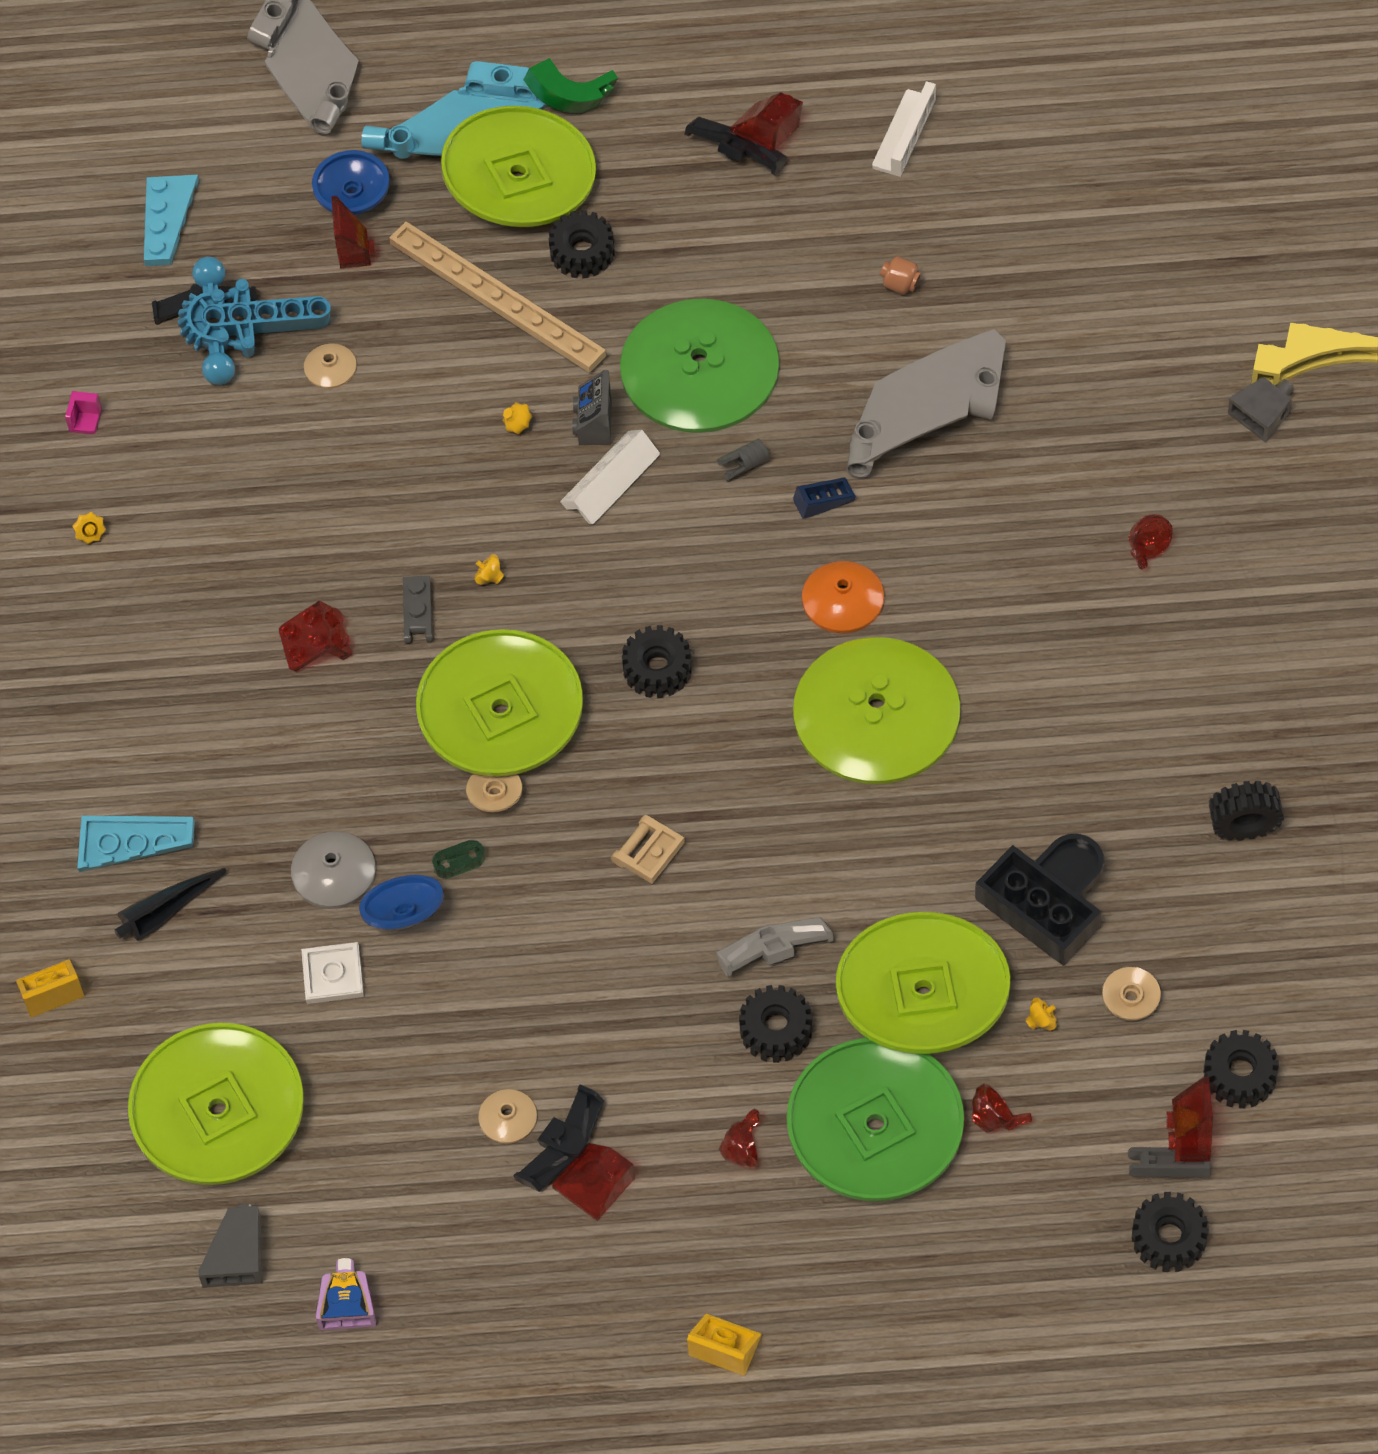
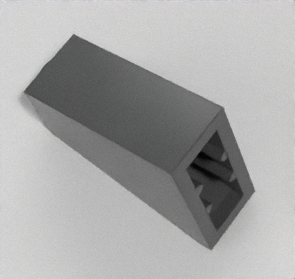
(235, 1250)

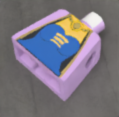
(345, 1299)

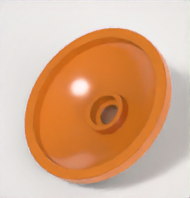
(846, 608)

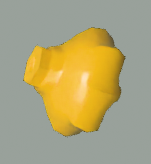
(517, 418)
(89, 527)
(488, 571)
(1041, 1015)

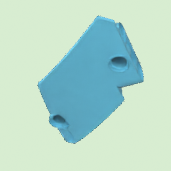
(431, 127)

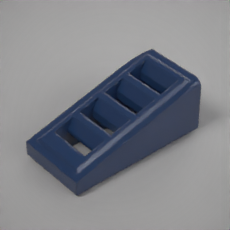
(809, 505)

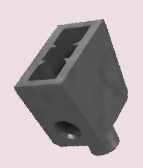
(1262, 406)

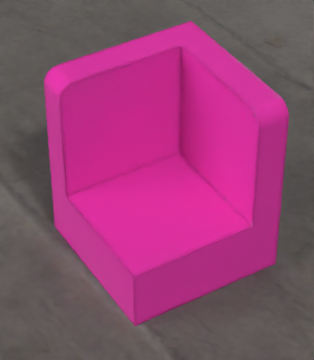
(83, 412)

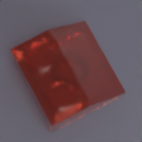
(770, 121)
(1191, 1123)

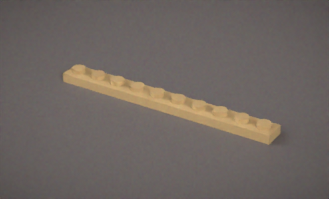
(498, 297)

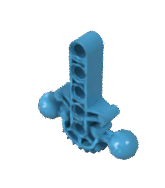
(194, 318)

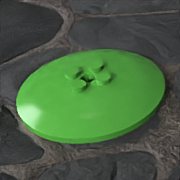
(699, 394)
(865, 1083)

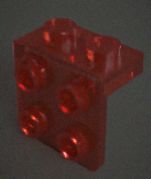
(312, 634)

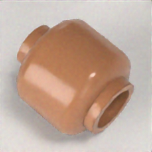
(900, 275)

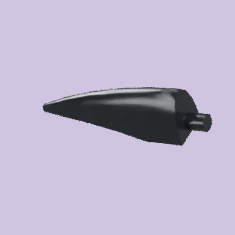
(155, 910)

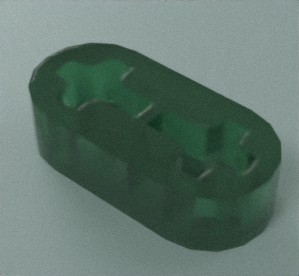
(458, 859)

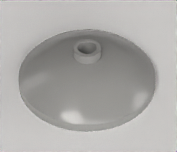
(337, 882)

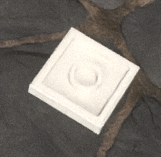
(332, 973)

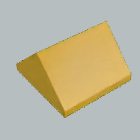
(50, 988)
(723, 1344)

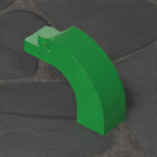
(566, 95)

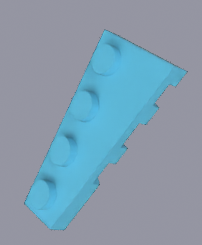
(166, 215)
(129, 838)

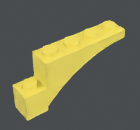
(1310, 349)

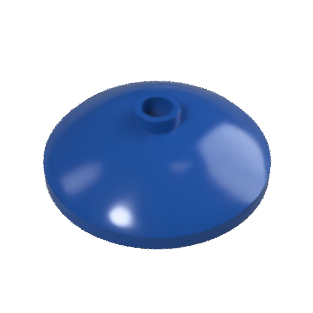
(354, 178)
(401, 902)

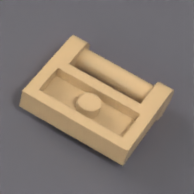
(654, 854)

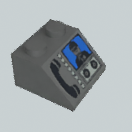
(593, 411)

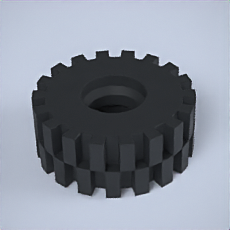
(581, 229)
(656, 644)
(1246, 810)
(775, 1042)
(1241, 1088)
(1174, 1212)

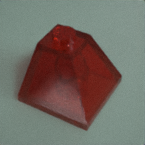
(350, 237)
(595, 1179)

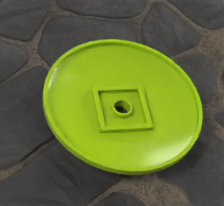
(524, 139)
(494, 670)
(868, 741)
(927, 950)
(206, 1068)

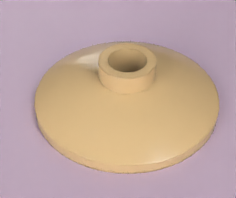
(333, 373)
(482, 792)
(1131, 982)
(511, 1127)

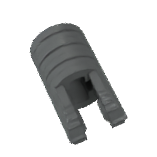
(747, 458)

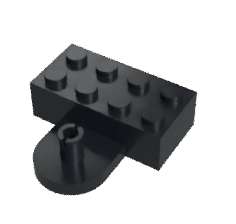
(1046, 894)

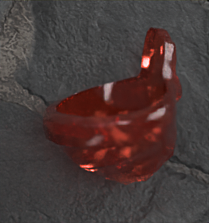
(1149, 538)
(993, 1113)
(738, 1142)

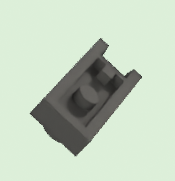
(417, 607)
(1161, 1163)

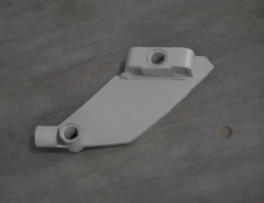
(305, 59)
(927, 397)

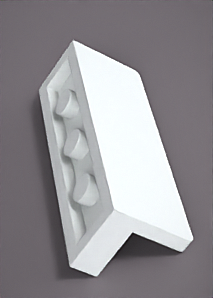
(905, 130)
(611, 476)

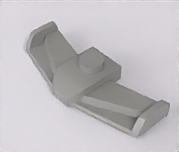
(772, 943)

